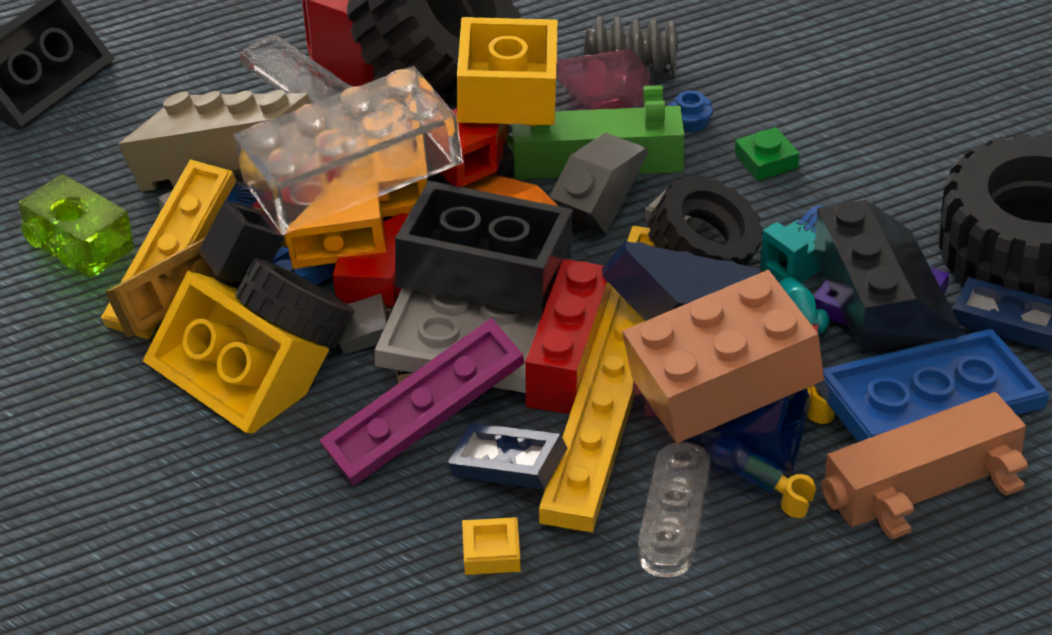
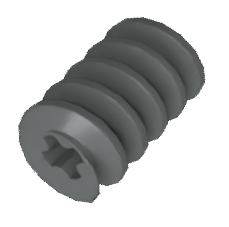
(647, 45)

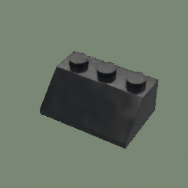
(45, 58)
(880, 278)

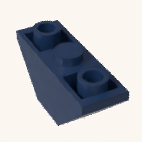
(664, 279)

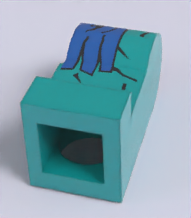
(793, 243)

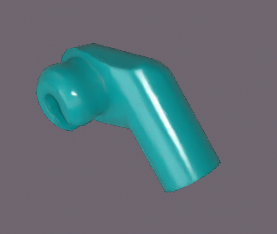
(806, 303)

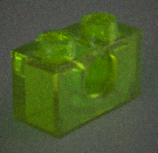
(76, 225)

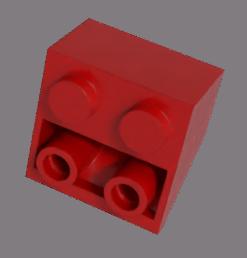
(331, 41)

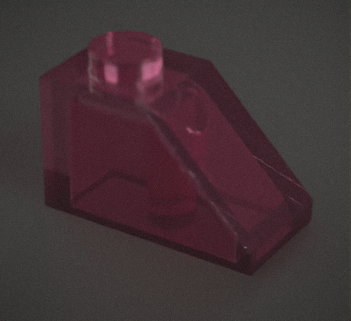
(604, 80)

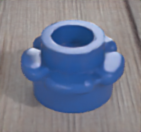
(695, 110)

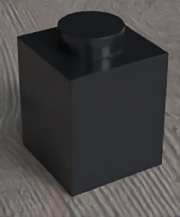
(237, 239)

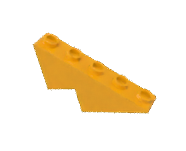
(351, 231)

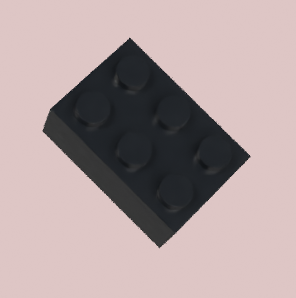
(482, 248)

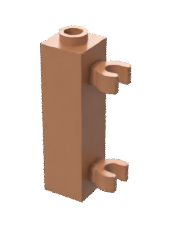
(924, 460)

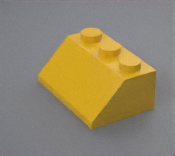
(232, 354)

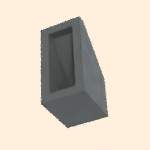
(598, 180)

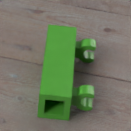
(545, 149)

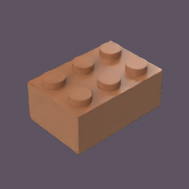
(723, 356)

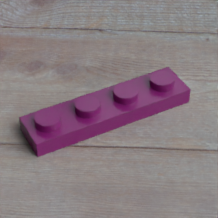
(422, 401)

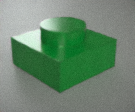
(767, 153)

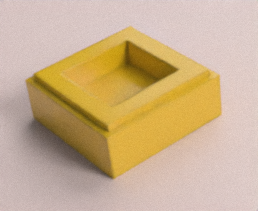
(491, 546)

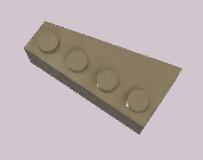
(200, 131)

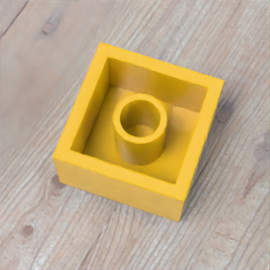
(507, 71)

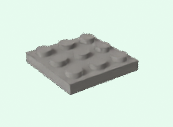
(429, 324)

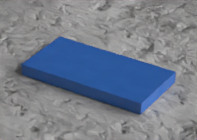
(926, 380)

